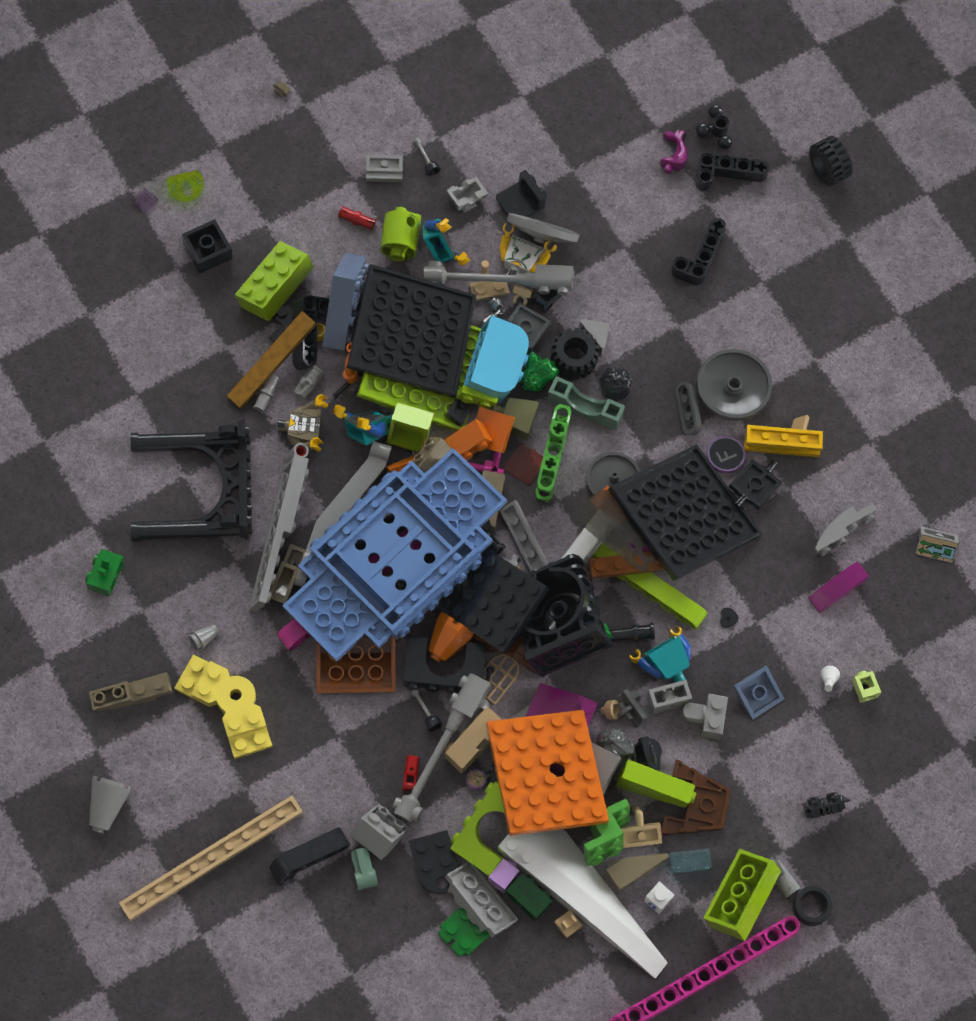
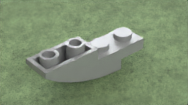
(841, 526)

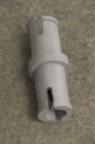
(266, 393)

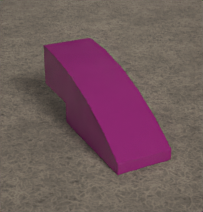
(838, 587)

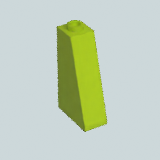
(654, 784)

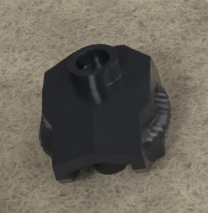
(648, 752)

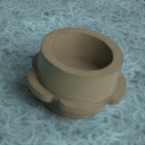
(281, 89)

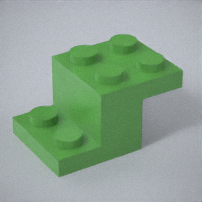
(608, 836)

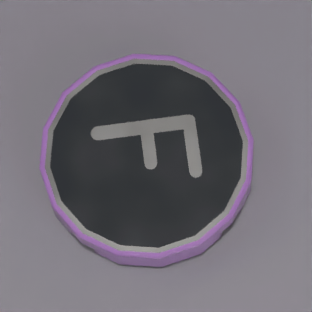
(726, 454)

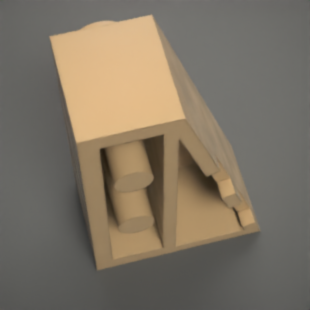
(471, 742)

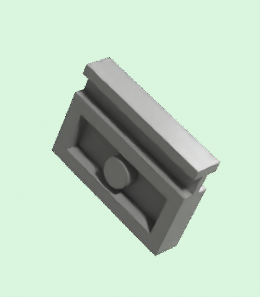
(384, 168)

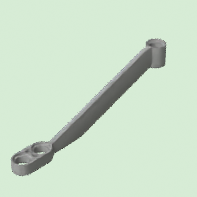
(348, 496)

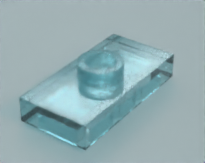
(690, 861)

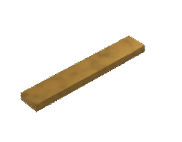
(271, 360)

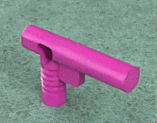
(489, 465)

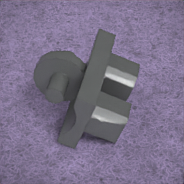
(631, 709)

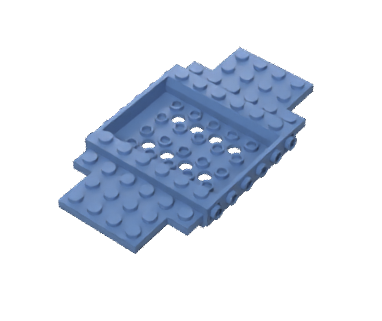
(350, 594)

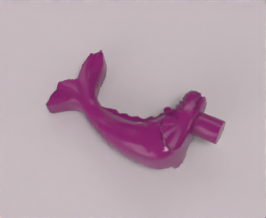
(678, 160)

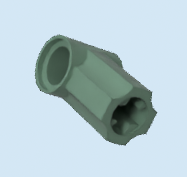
(364, 873)

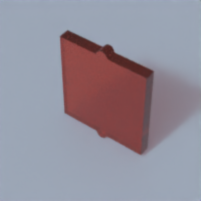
(524, 464)

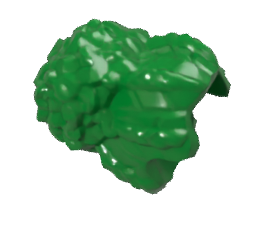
(537, 373)

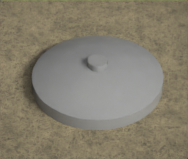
(542, 230)

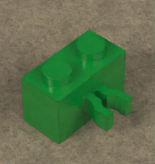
(104, 572)

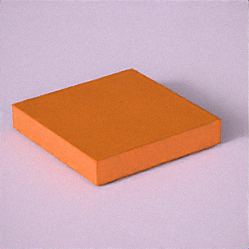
(498, 427)

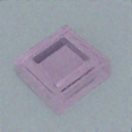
(145, 200)

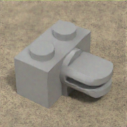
(709, 716)

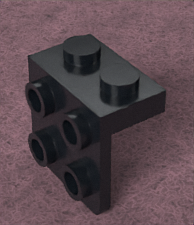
(523, 197)

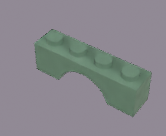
(601, 411)

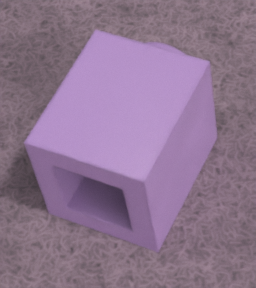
(504, 875)

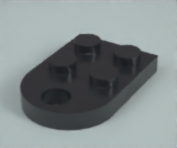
(433, 859)

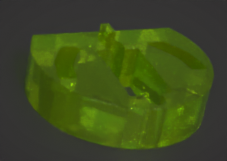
(190, 177)

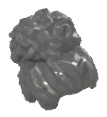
(617, 743)

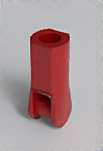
(411, 771)

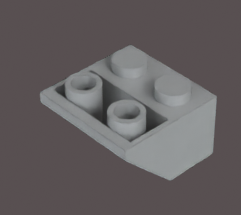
(379, 831)

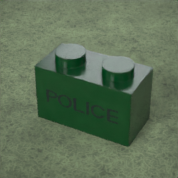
(529, 896)

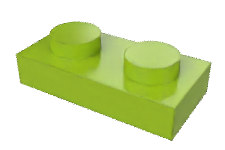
(471, 395)

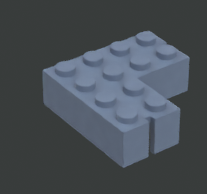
(344, 296)

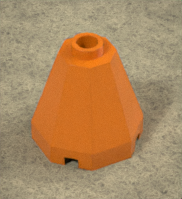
(448, 638)

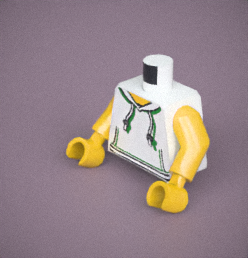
(521, 255)

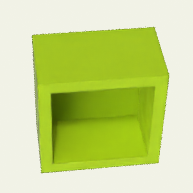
(409, 427)

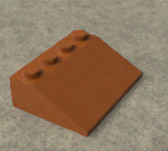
(359, 670)

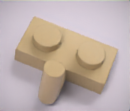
(486, 289)
(641, 833)

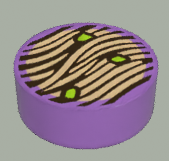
(476, 779)

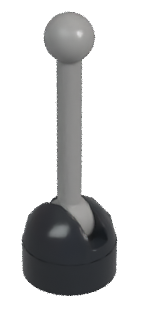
(430, 165)
(432, 722)

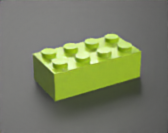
(274, 280)
(742, 894)

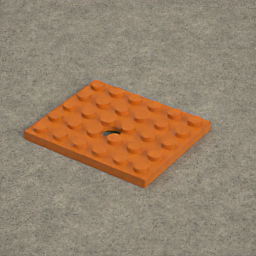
(529, 792)

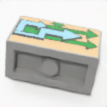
(937, 544)

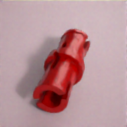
(357, 218)

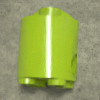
(400, 234)

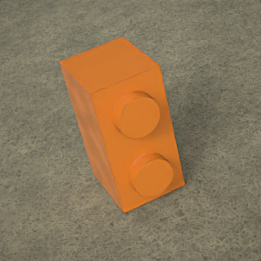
(469, 439)

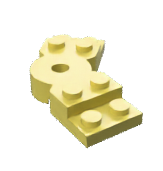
(242, 718)

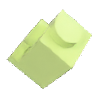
(868, 679)

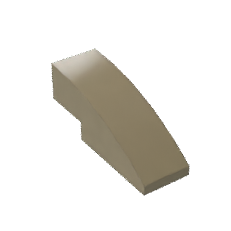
(287, 574)

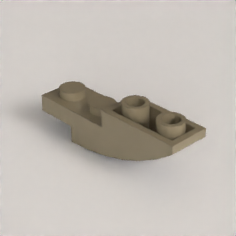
(131, 693)

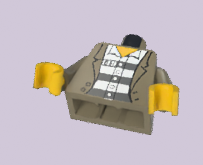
(305, 424)

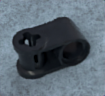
(545, 301)

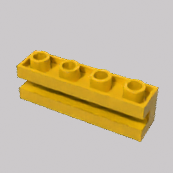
(783, 441)

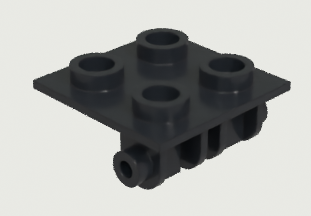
(832, 801)

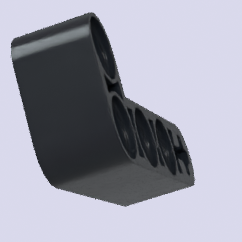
(732, 171)
(704, 251)
(306, 352)
(308, 854)

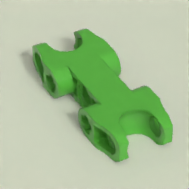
(550, 463)

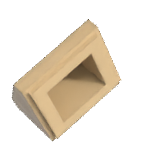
(800, 422)

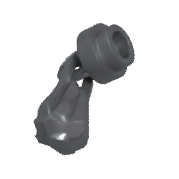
(492, 303)

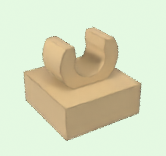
(523, 292)
(568, 924)

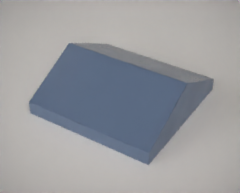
(758, 691)

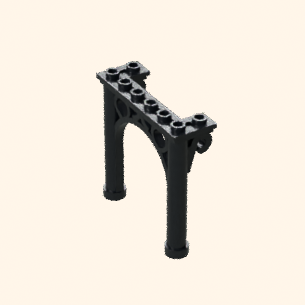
(228, 438)

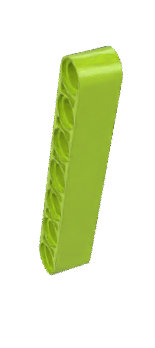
(661, 592)

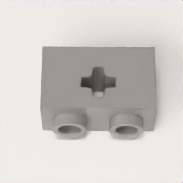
(669, 697)

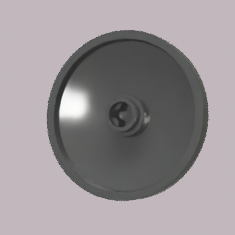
(734, 384)

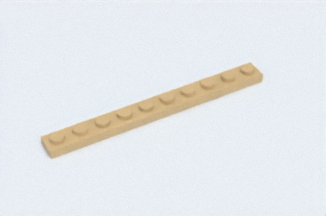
(210, 858)

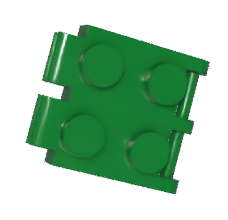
(462, 932)

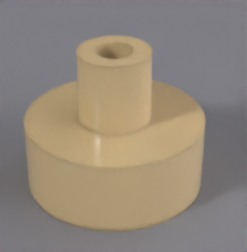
(611, 710)

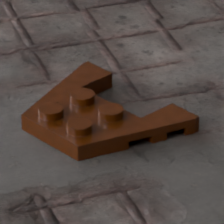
(707, 809)

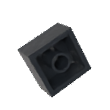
(207, 246)

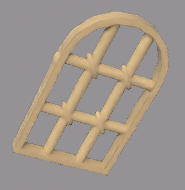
(499, 667)

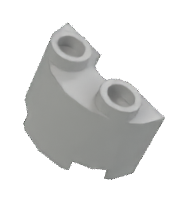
(467, 195)

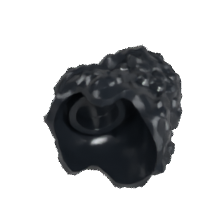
(615, 383)

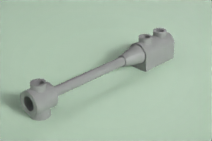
(544, 278)
(463, 706)

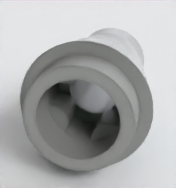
(202, 637)

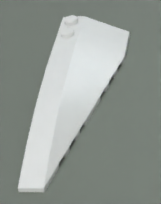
(561, 870)

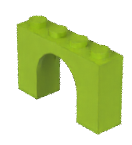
(469, 843)

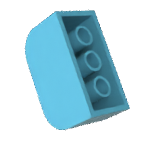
(497, 358)

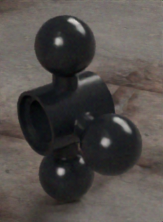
(704, 129)

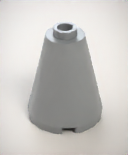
(106, 802)

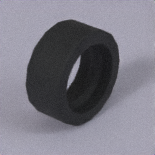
(814, 890)

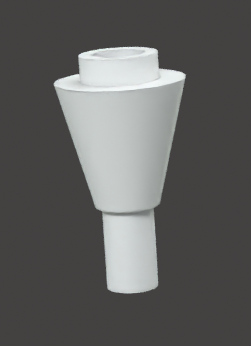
(829, 676)

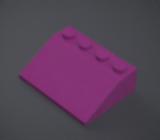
(555, 700)

